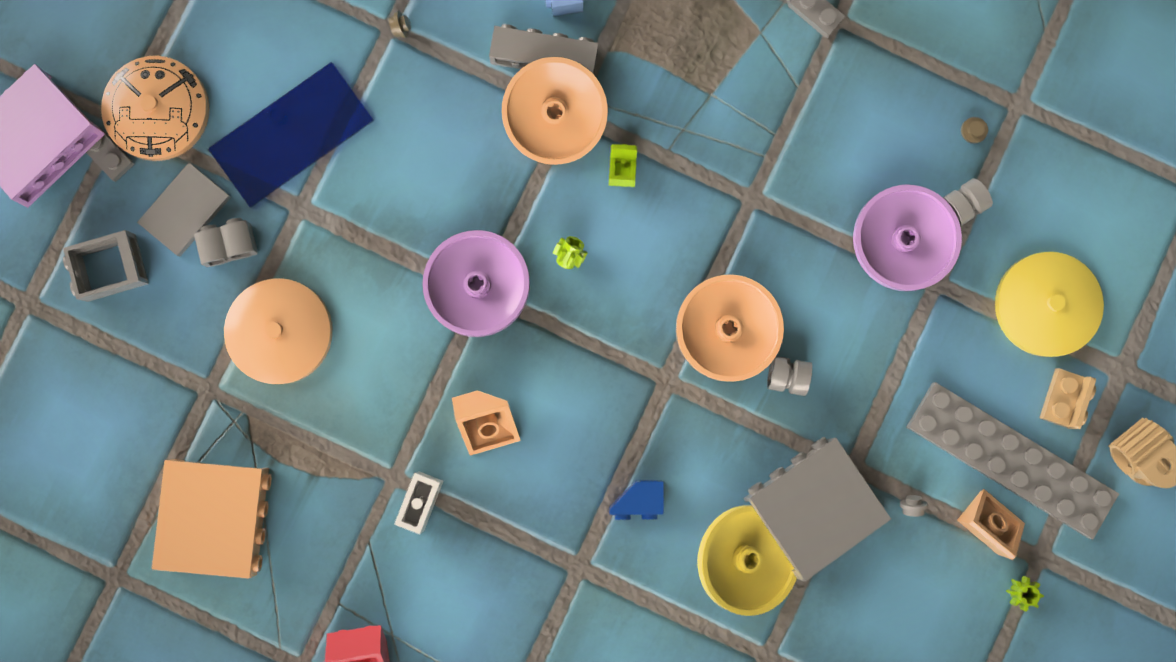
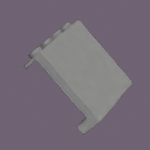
(817, 507)

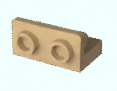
(1068, 399)

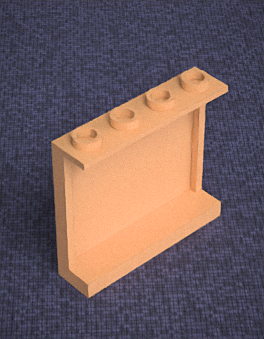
(211, 519)

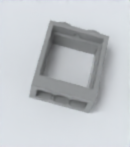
(130, 257)

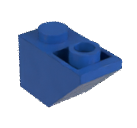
(640, 498)

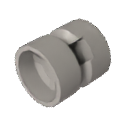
(969, 200)
(790, 376)

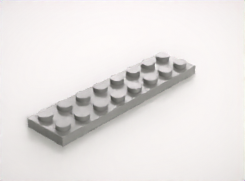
(1012, 460)

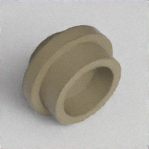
(399, 25)
(974, 130)

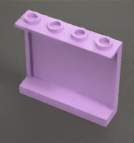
(39, 136)

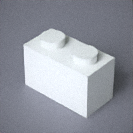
(418, 502)

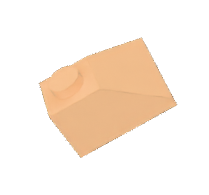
(484, 421)

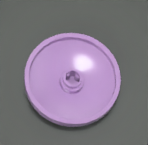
(907, 238)
(476, 283)

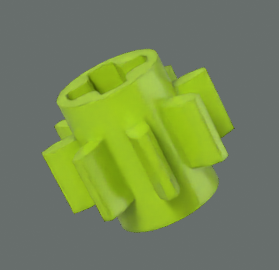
(570, 252)
(1032, 597)

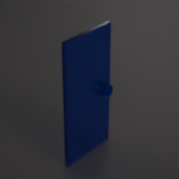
(290, 134)

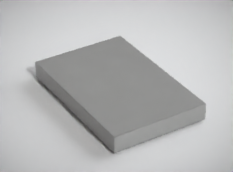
(183, 209)

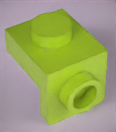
(622, 165)

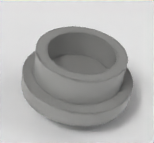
(913, 505)

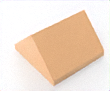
(993, 524)

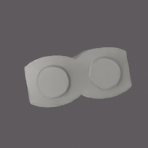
(225, 243)

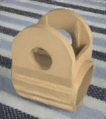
(1146, 454)

